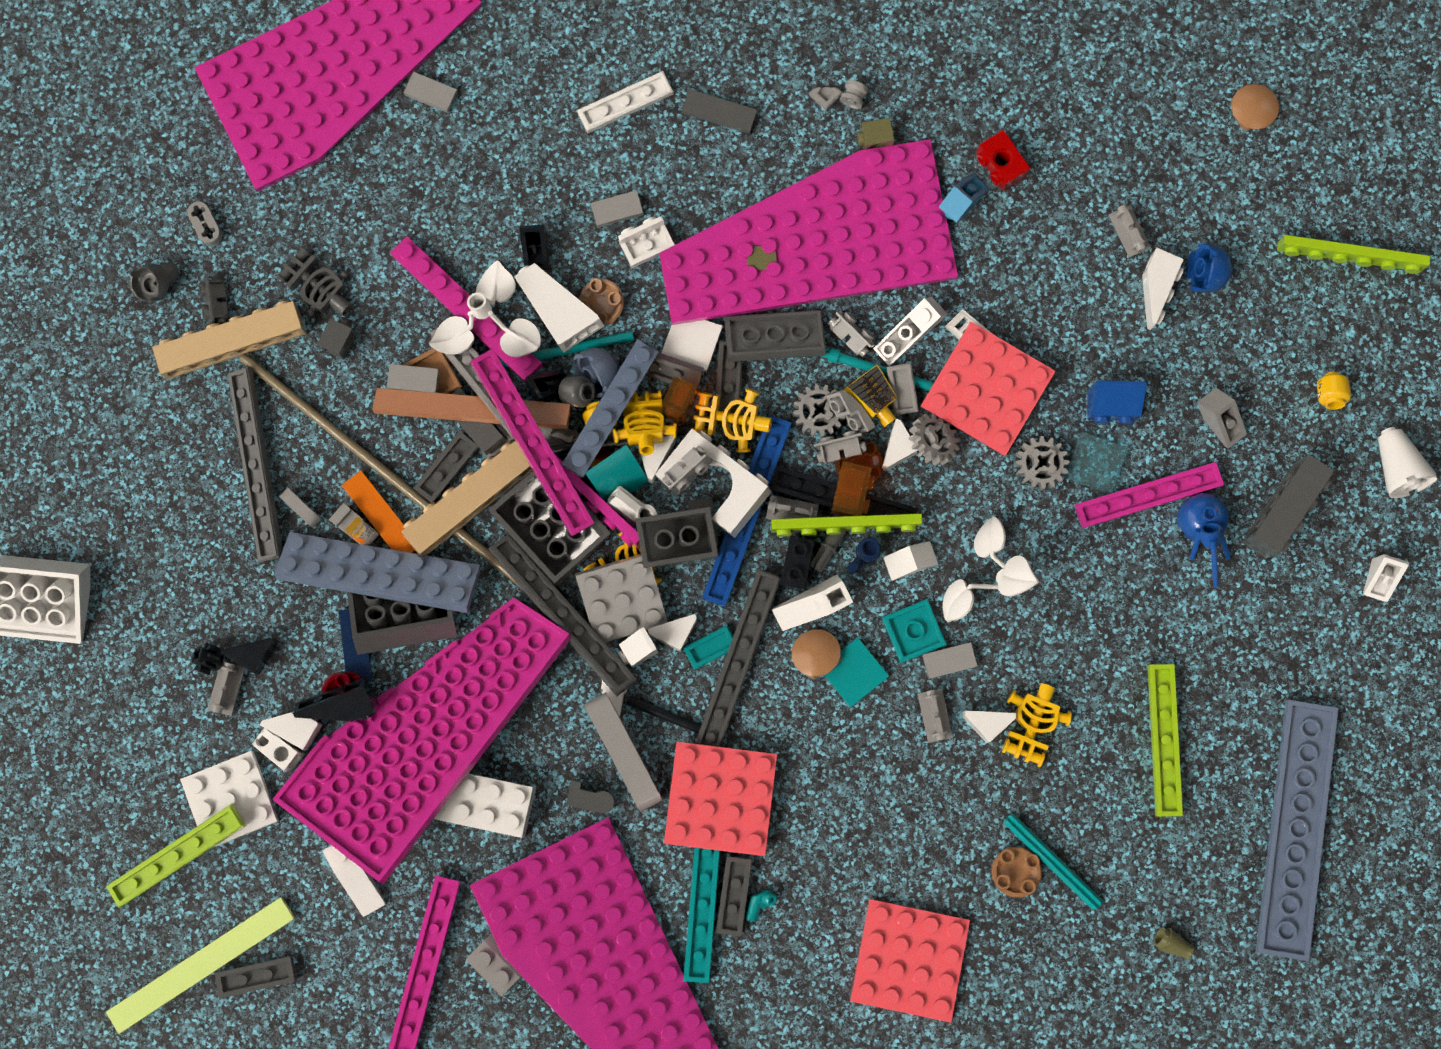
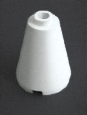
(1403, 464)

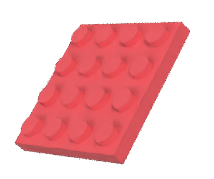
(987, 388)
(720, 799)
(910, 960)

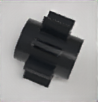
(207, 658)

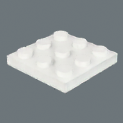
(227, 783)

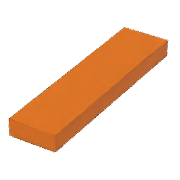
(377, 512)

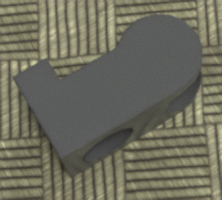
(598, 802)

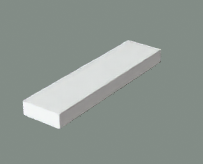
(625, 102)

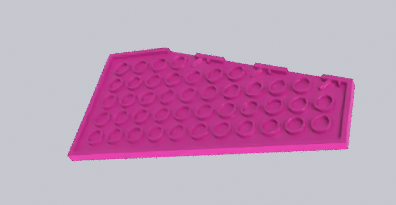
(320, 77)
(835, 235)
(388, 776)
(592, 944)

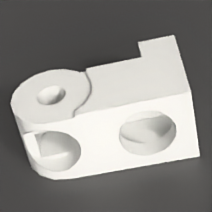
(278, 750)

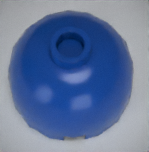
(1208, 268)
(1201, 510)

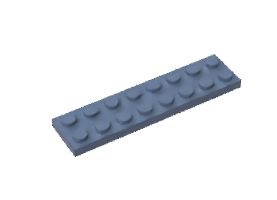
(378, 572)

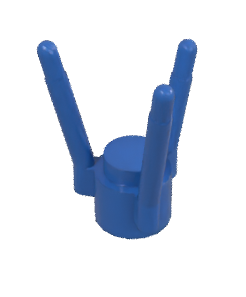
(1211, 536)

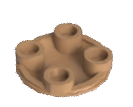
(1254, 107)
(604, 299)
(816, 653)
(1016, 872)

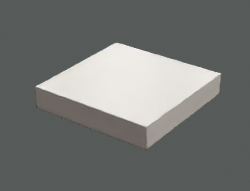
(693, 342)

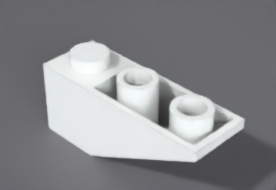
(1158, 280)
(910, 330)
(813, 603)

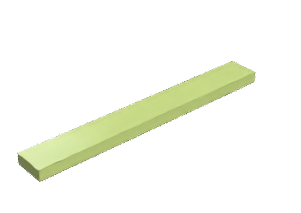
(200, 965)

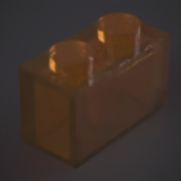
(679, 400)
(852, 490)

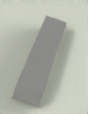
(623, 752)

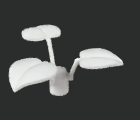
(496, 285)
(1012, 579)

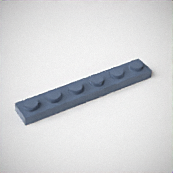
(609, 409)

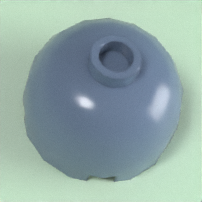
(598, 367)

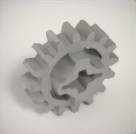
(810, 404)
(934, 439)
(1048, 470)

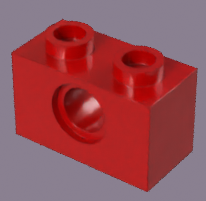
(1002, 147)

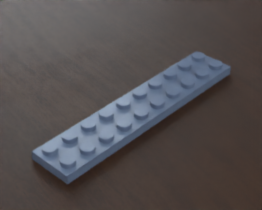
(1297, 830)

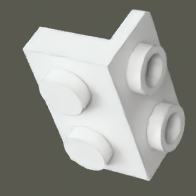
(645, 241)

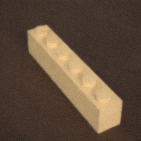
(229, 340)
(467, 500)

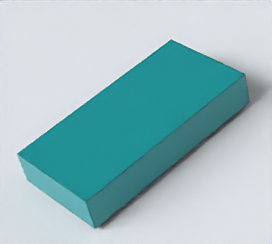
(709, 647)

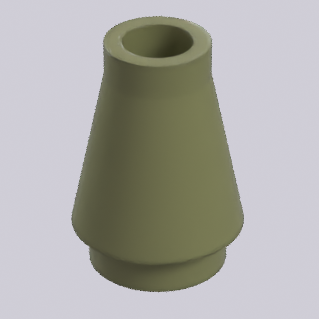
(1172, 943)

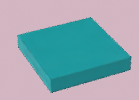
(913, 631)
(856, 673)

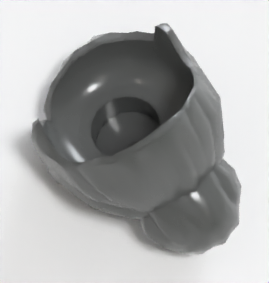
(144, 278)

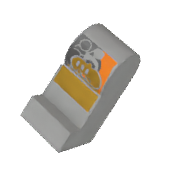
(353, 525)

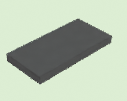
(774, 336)

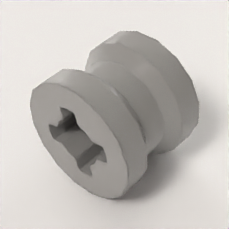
(854, 94)

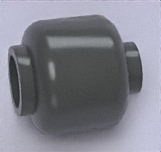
(576, 391)

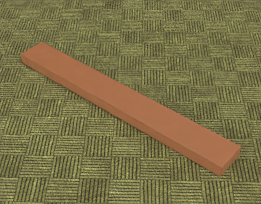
(461, 408)

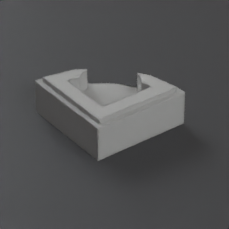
(825, 96)

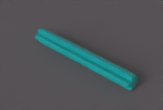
(1053, 861)

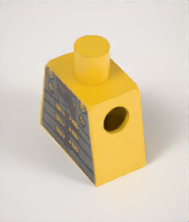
(874, 395)

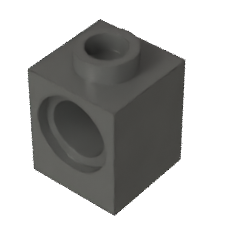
(337, 338)

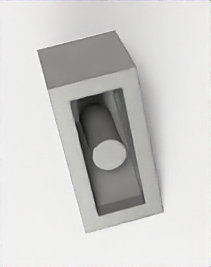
(1222, 417)

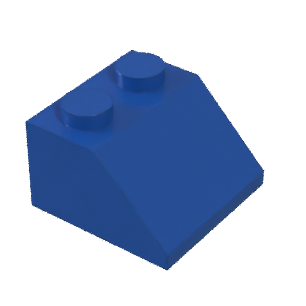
(1115, 401)

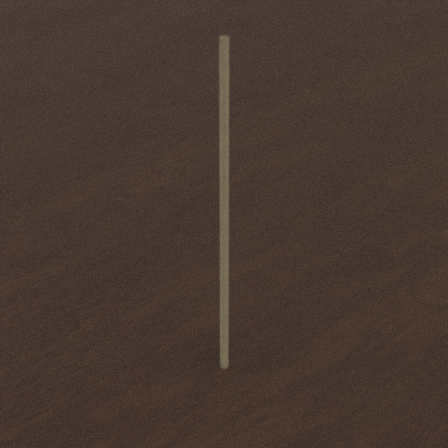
(364, 455)

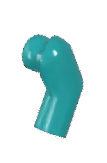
(758, 902)

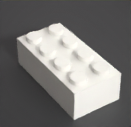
(490, 805)

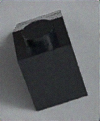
(342, 703)

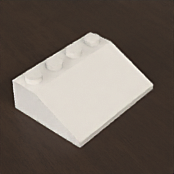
(43, 599)

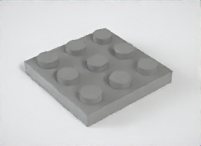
(621, 598)

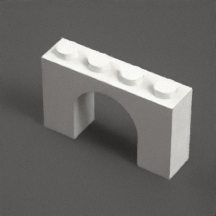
(747, 490)

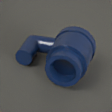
(866, 553)

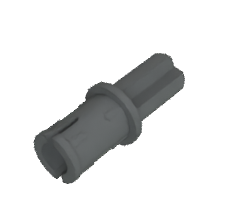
(826, 550)

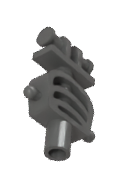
(328, 288)

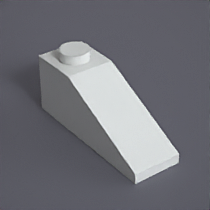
(355, 881)

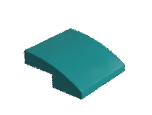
(616, 471)

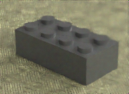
(1288, 506)

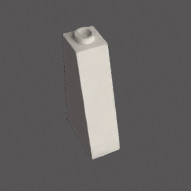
(560, 310)

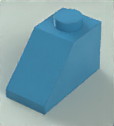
(963, 197)

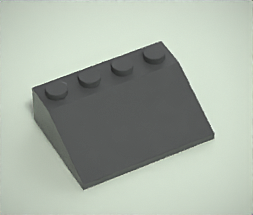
(540, 532)
(391, 624)

